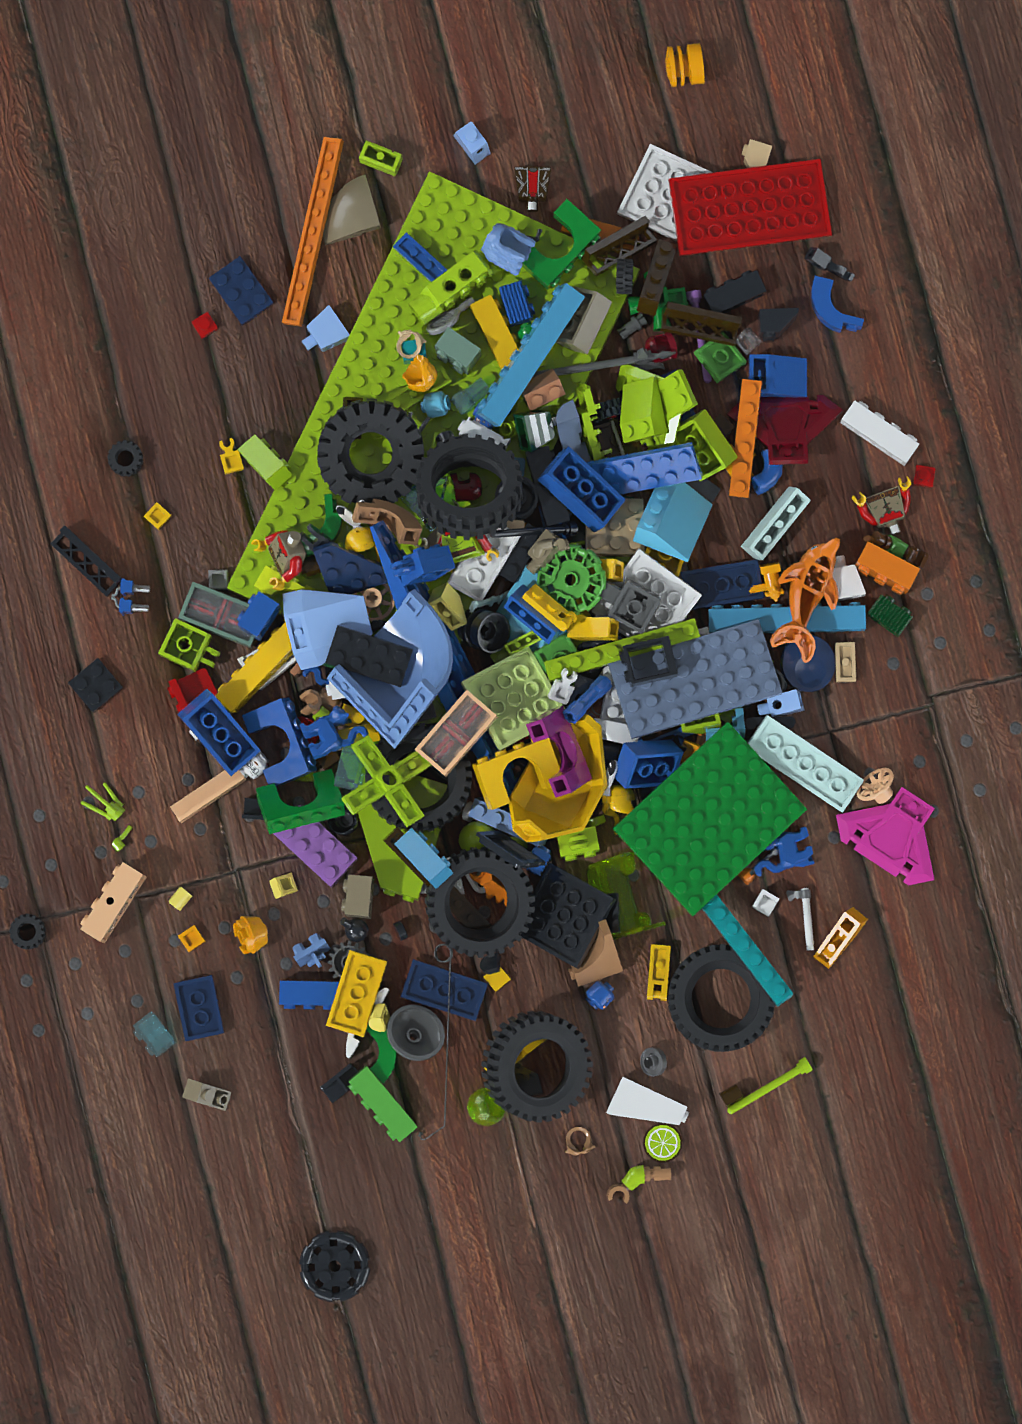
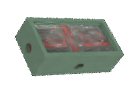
(215, 614)

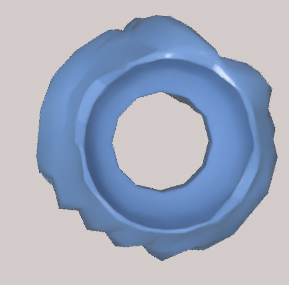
(507, 248)

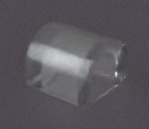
(748, 341)

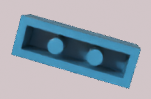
(424, 857)

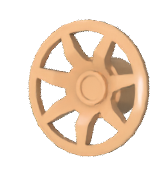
(374, 600)
(878, 788)

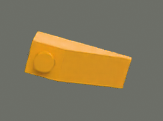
(840, 937)

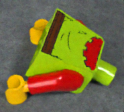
(467, 549)

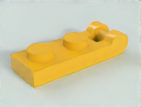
(549, 608)
(658, 971)

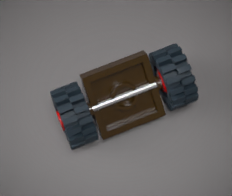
(611, 431)

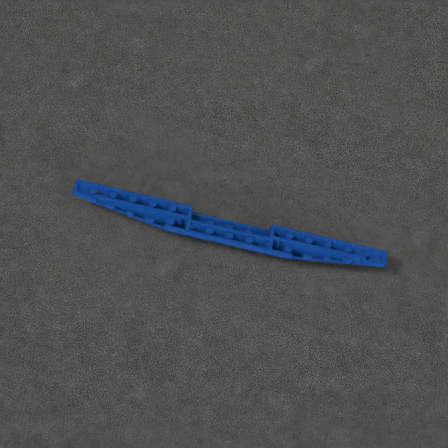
(461, 667)

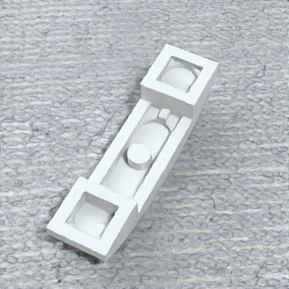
(353, 1043)

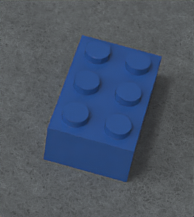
(647, 763)

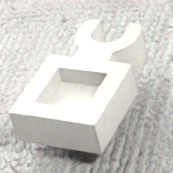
(563, 689)

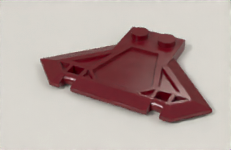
(790, 425)

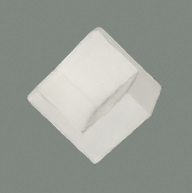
(765, 902)

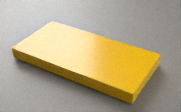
(356, 993)

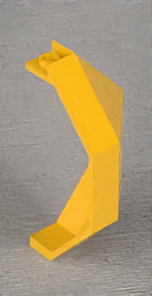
(537, 812)

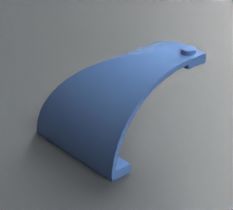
(394, 708)

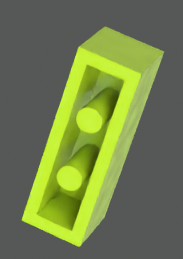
(265, 461)

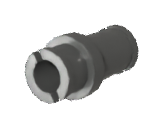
(635, 324)

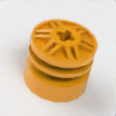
(685, 65)

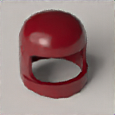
(662, 342)
(468, 489)

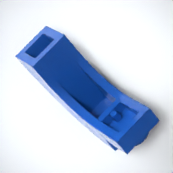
(826, 311)

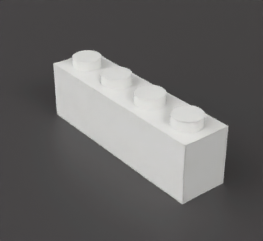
(879, 432)

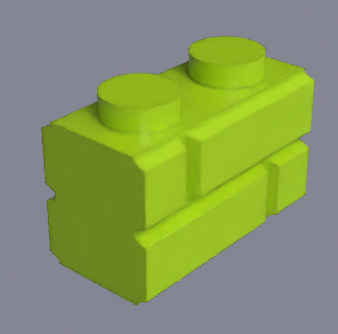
(380, 158)

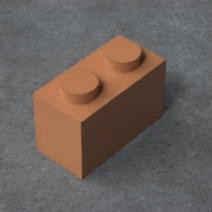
(542, 389)

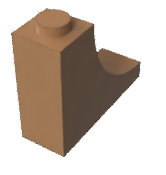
(600, 960)

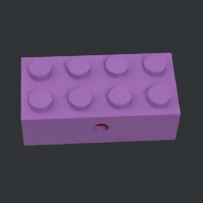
(319, 851)

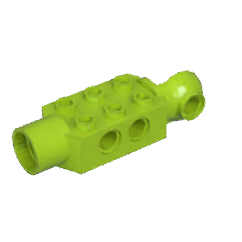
(436, 298)

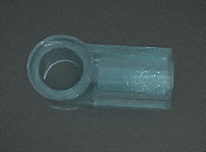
(467, 399)

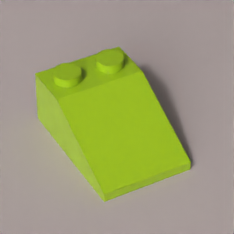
(642, 411)

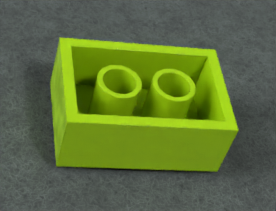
(708, 442)

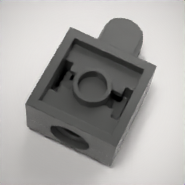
(632, 602)

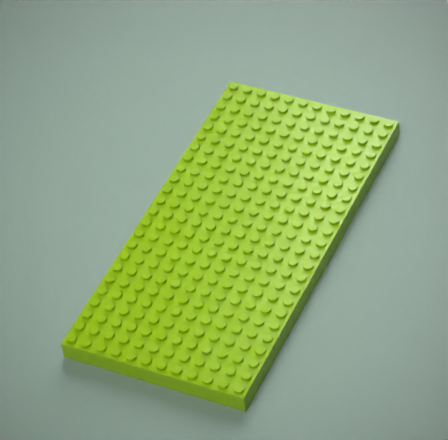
(448, 226)

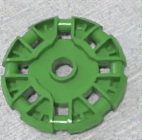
(583, 579)

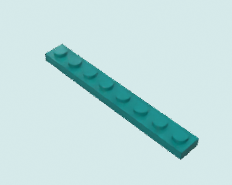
(747, 951)

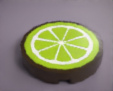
(662, 1142)

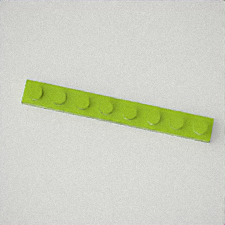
(609, 652)

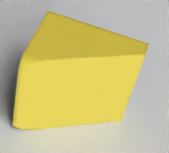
(283, 885)

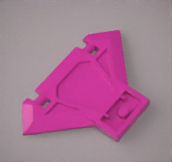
(892, 836)

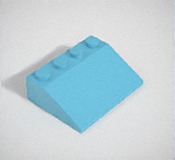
(673, 520)

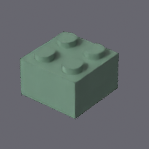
(457, 351)

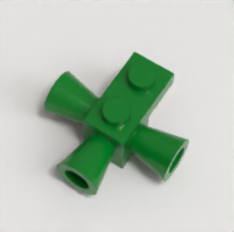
(673, 295)

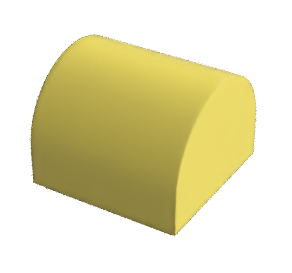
(180, 898)
(379, 1018)

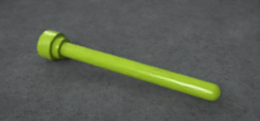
(801, 1067)

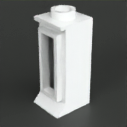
(473, 427)

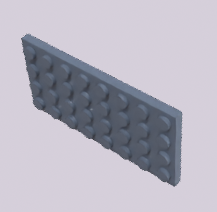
(712, 677)

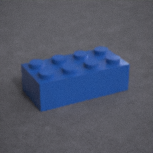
(581, 489)
(218, 732)

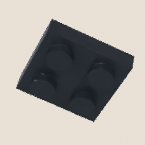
(95, 685)

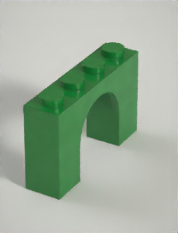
(584, 233)
(283, 817)

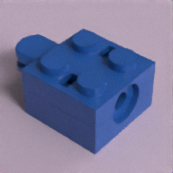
(424, 565)

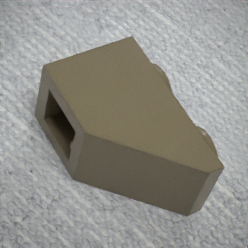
(206, 1094)

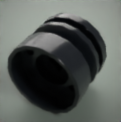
(484, 630)

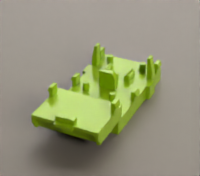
(588, 433)

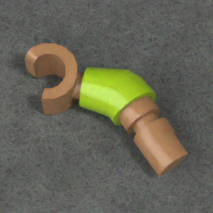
(313, 703)
(636, 1176)

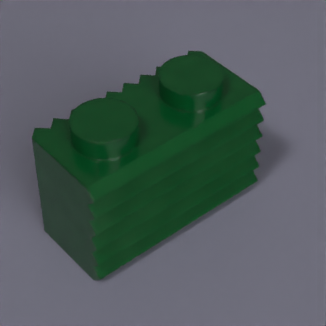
(890, 615)

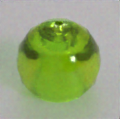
(483, 1108)

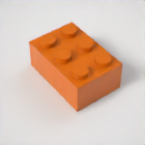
(886, 568)

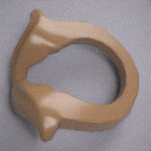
(588, 1146)

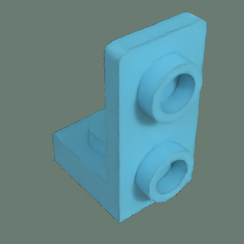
(737, 723)

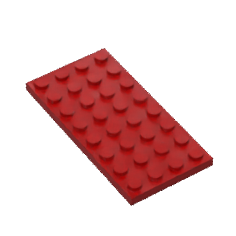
(749, 207)

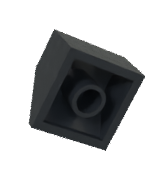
(775, 322)

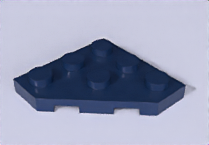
(347, 570)

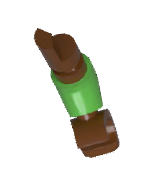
(898, 548)

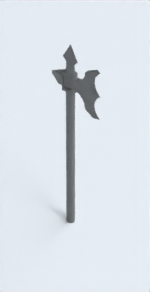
(640, 359)

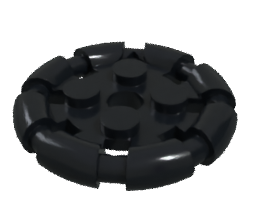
(323, 1271)

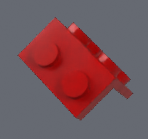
(190, 687)

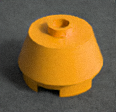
(251, 933)

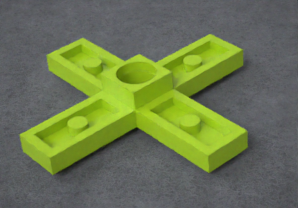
(377, 788)

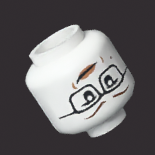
(255, 766)

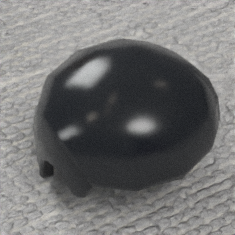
(344, 824)

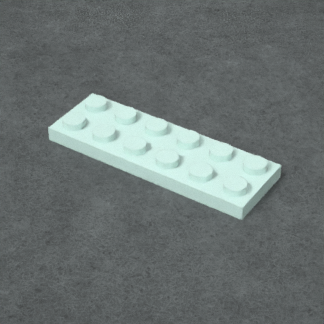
(805, 763)

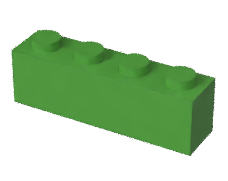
(383, 1104)

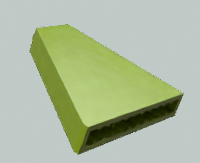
(391, 871)

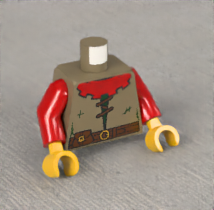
(886, 507)
(286, 553)

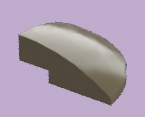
(351, 212)

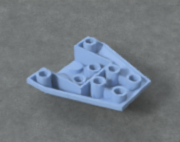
(313, 620)

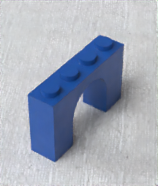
(299, 759)

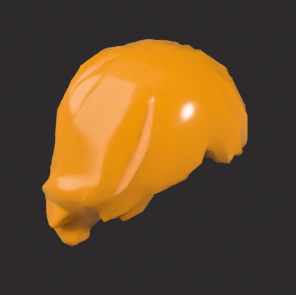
(420, 374)

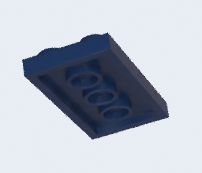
(724, 583)
(431, 987)

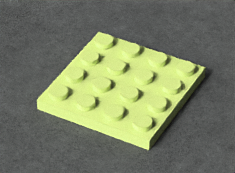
(513, 691)

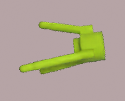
(113, 810)

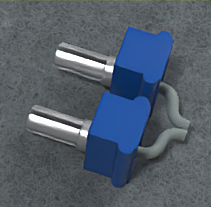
(128, 588)

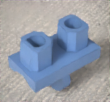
(312, 954)

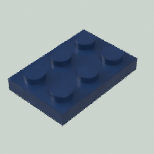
(241, 290)
(198, 1008)

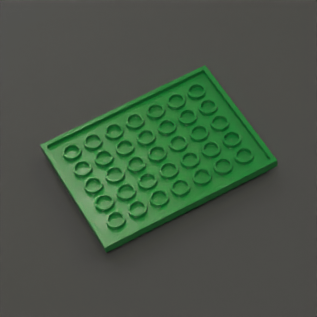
(709, 819)

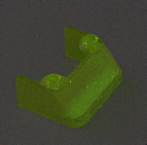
(612, 877)

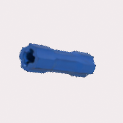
(578, 708)

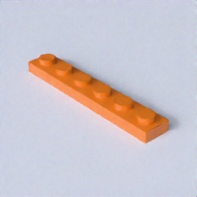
(745, 438)

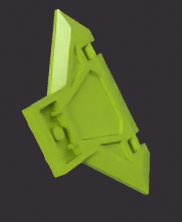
(675, 399)

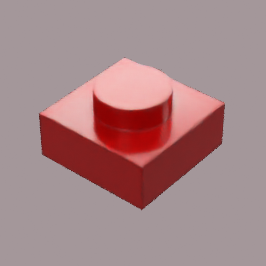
(204, 325)
(924, 476)

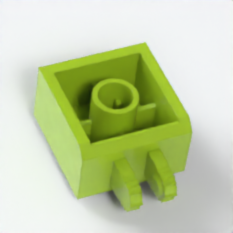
(191, 657)

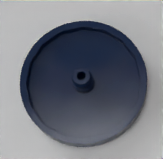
(810, 675)

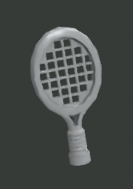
(448, 318)

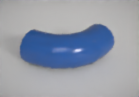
(768, 477)

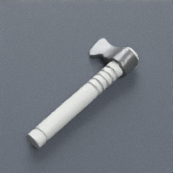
(805, 895)

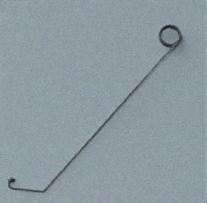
(449, 959)

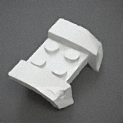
(612, 717)

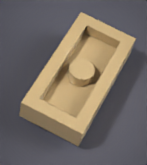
(845, 662)

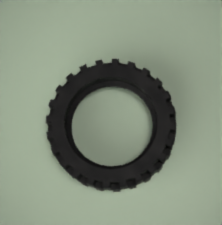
(466, 453)

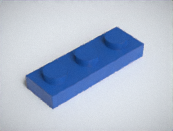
(419, 257)

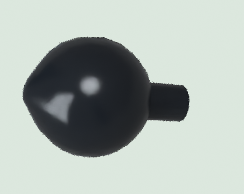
(355, 929)

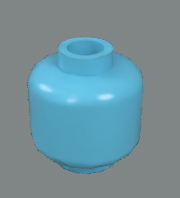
(435, 404)

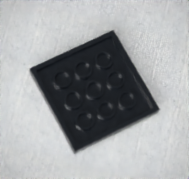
(566, 915)

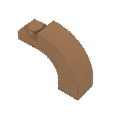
(398, 520)

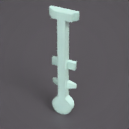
(474, 604)

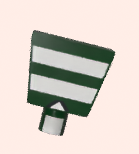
(534, 428)

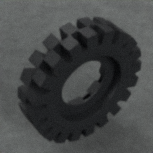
(362, 418)

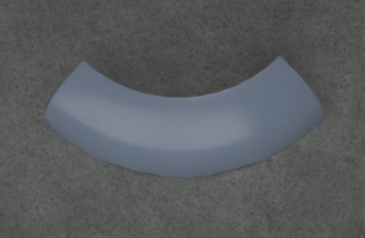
(570, 430)

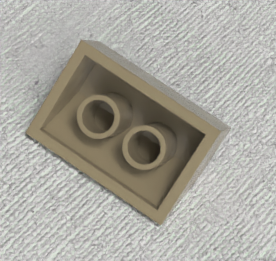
(585, 322)

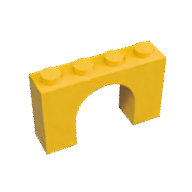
(597, 628)
(490, 770)

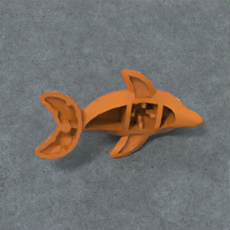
(810, 581)

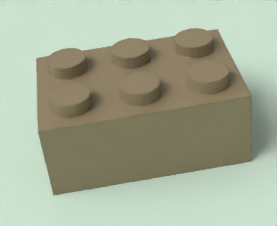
(358, 896)

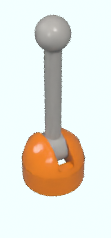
(747, 874)

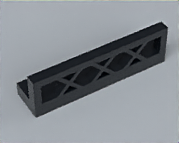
(88, 553)

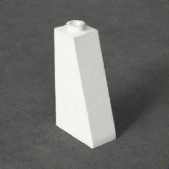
(642, 1103)

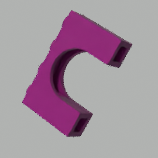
(573, 767)

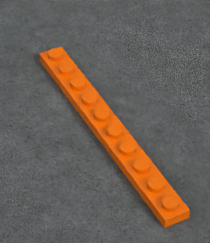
(312, 231)

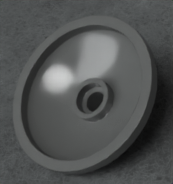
(419, 1024)

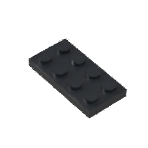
(369, 656)

